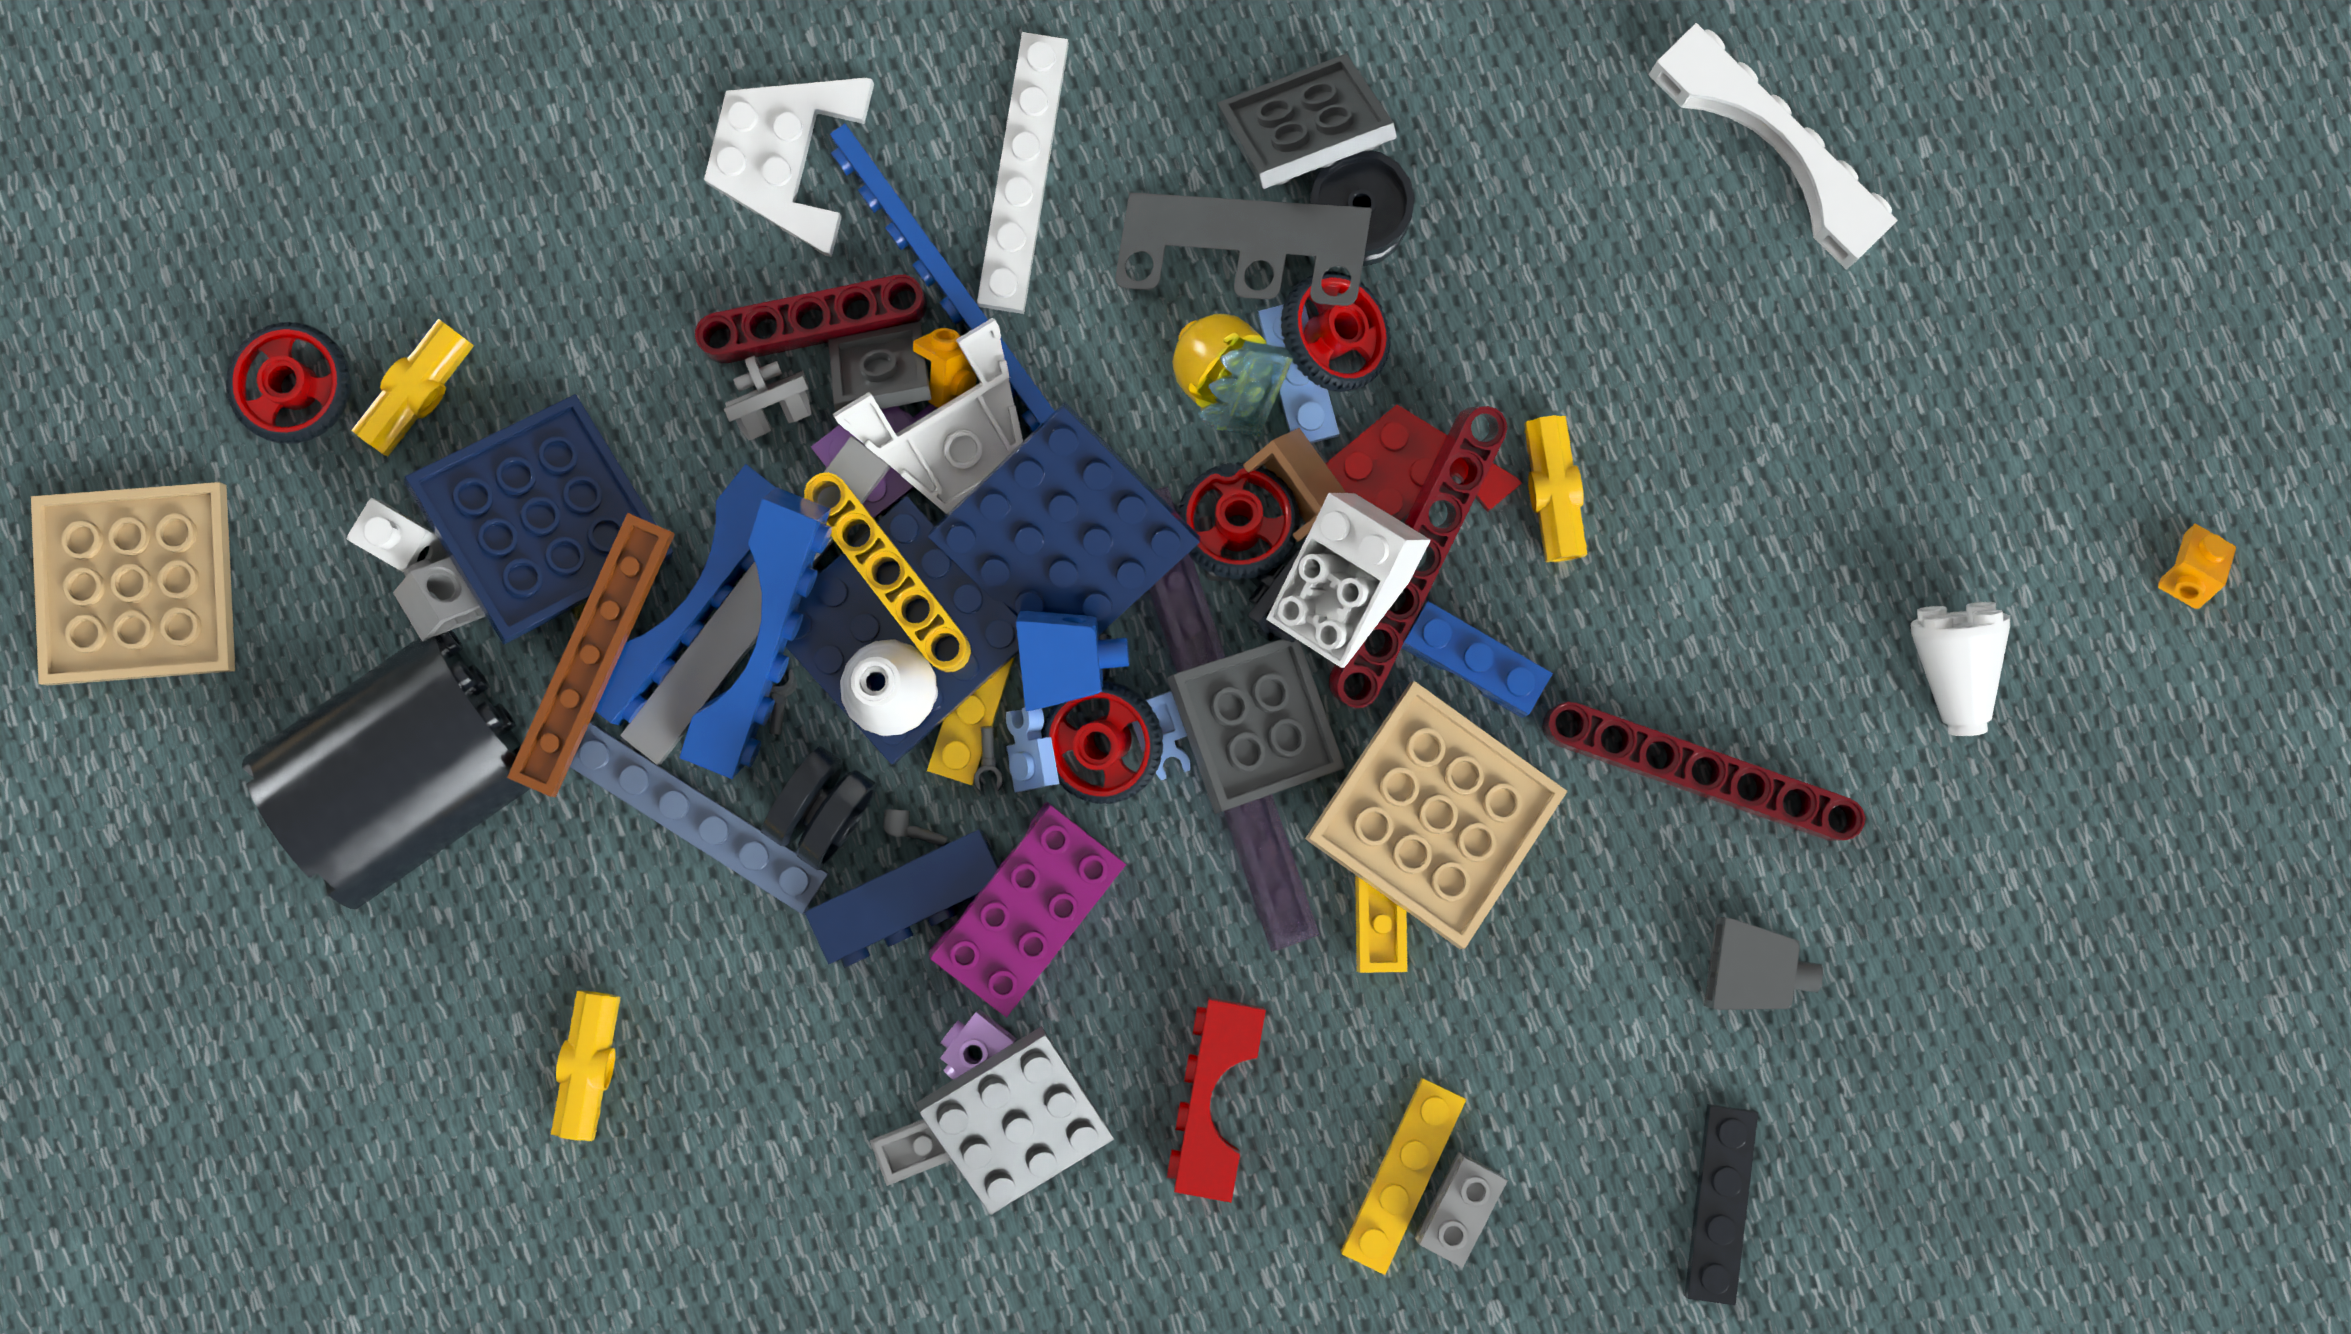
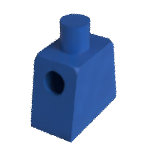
(1064, 657)

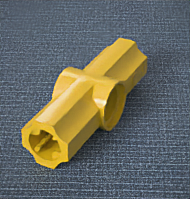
(412, 388)
(1555, 488)
(585, 1065)

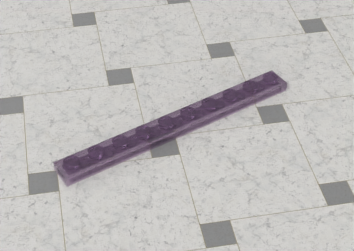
(1254, 825)

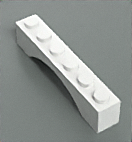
(1706, 78)

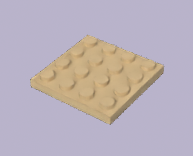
(132, 583)
(1436, 815)

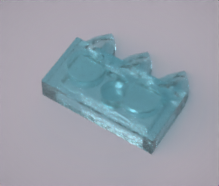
(1250, 389)

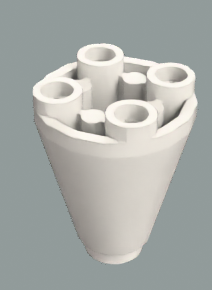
(1962, 662)
(907, 691)

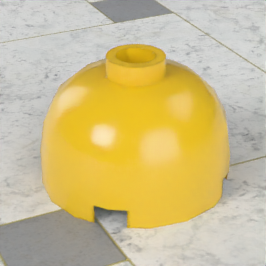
(1199, 353)

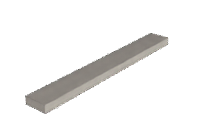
(732, 629)

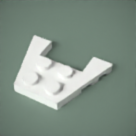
(765, 145)
(957, 442)

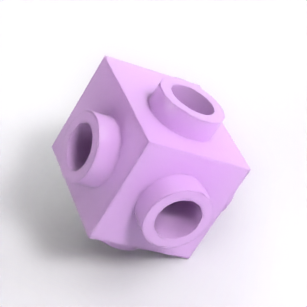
(979, 1031)

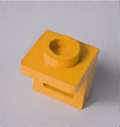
(950, 369)
(2199, 567)

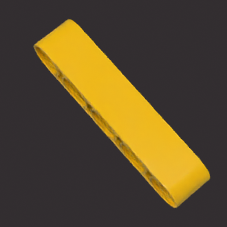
(908, 585)

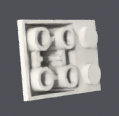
(1346, 576)

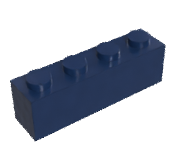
(903, 898)

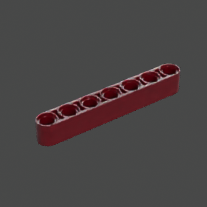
(1458, 500)
(1725, 772)

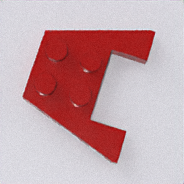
(1394, 459)

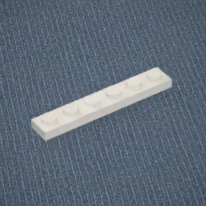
(1022, 173)

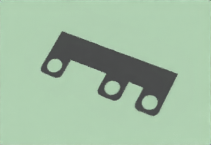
(1255, 229)

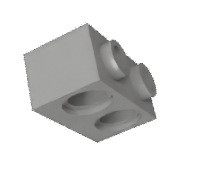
(434, 615)
(1460, 1209)

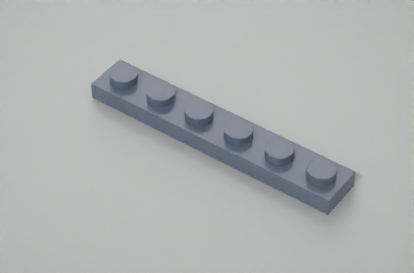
(697, 818)

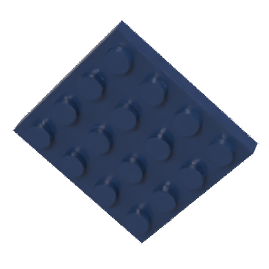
(529, 514)
(1064, 527)
(848, 615)

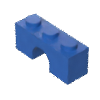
(1477, 658)

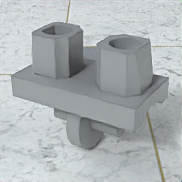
(749, 407)

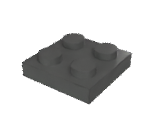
(879, 364)

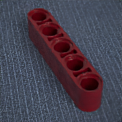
(790, 311)

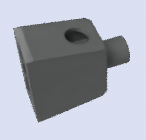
(1756, 968)

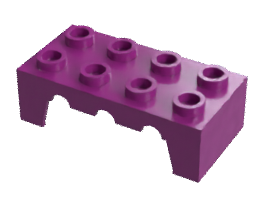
(1027, 910)

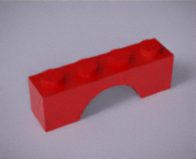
(1206, 1160)

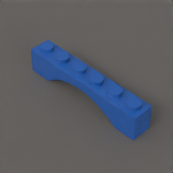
(784, 548)
(652, 655)

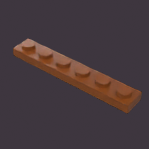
(591, 655)

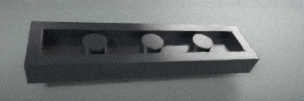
(1721, 1204)

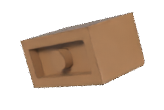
(1302, 470)

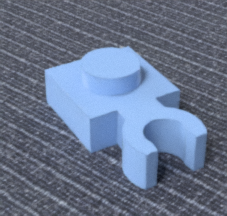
(1172, 730)
(1031, 756)

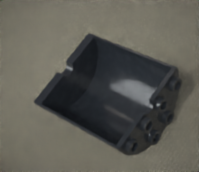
(387, 770)

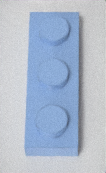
(1302, 401)

